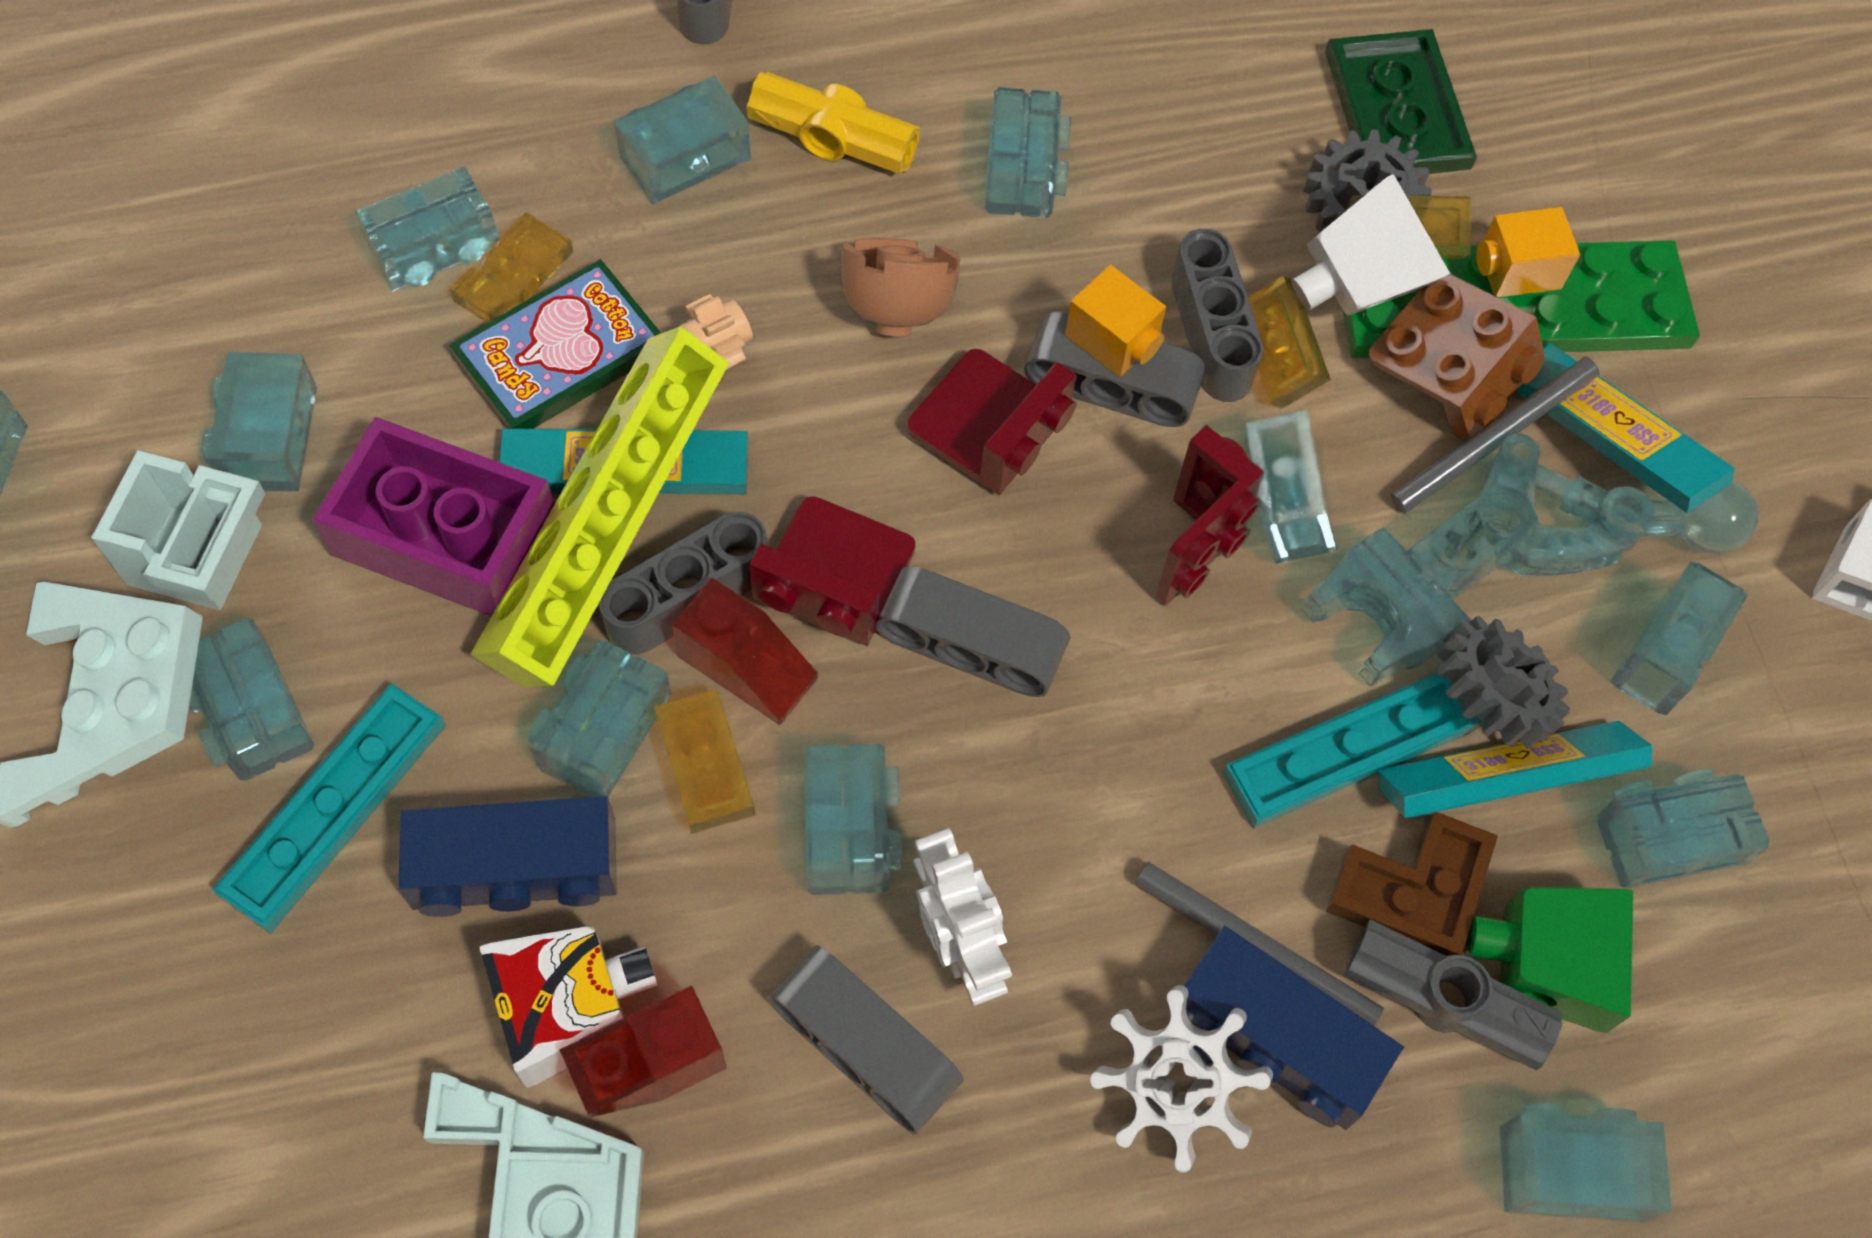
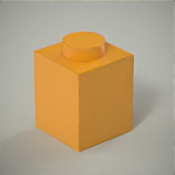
(1527, 252)
(1116, 321)

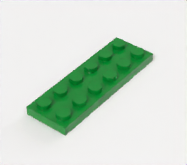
(1612, 301)

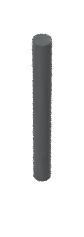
(1494, 434)
(1214, 917)

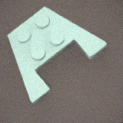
(123, 692)
(549, 1170)

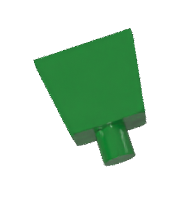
(1565, 951)

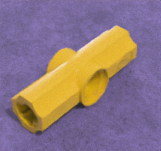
(833, 122)

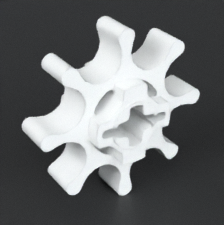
(961, 917)
(1160, 1099)

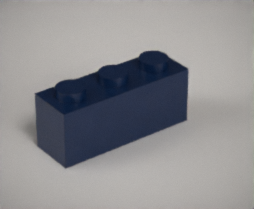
(507, 855)
(1292, 1027)

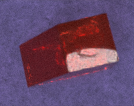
(743, 651)

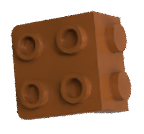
(1462, 351)

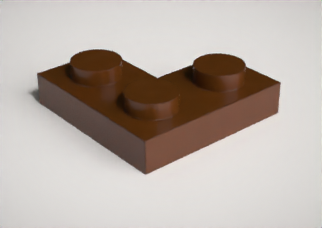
(1426, 901)

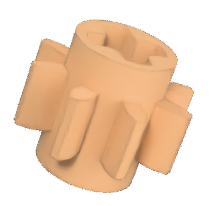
(719, 327)

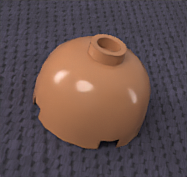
(898, 283)

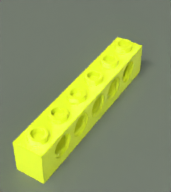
(600, 510)

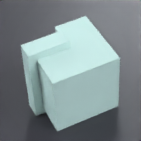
(180, 529)

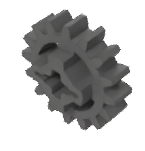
(1356, 171)
(1502, 682)

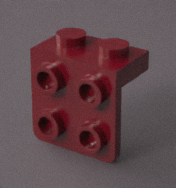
(992, 417)
(1220, 493)
(832, 569)

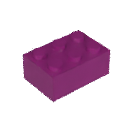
(433, 515)

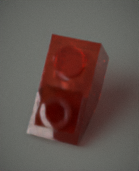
(645, 1056)

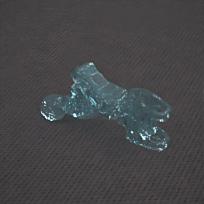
(1415, 587)

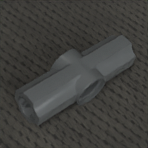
(1492, 1010)

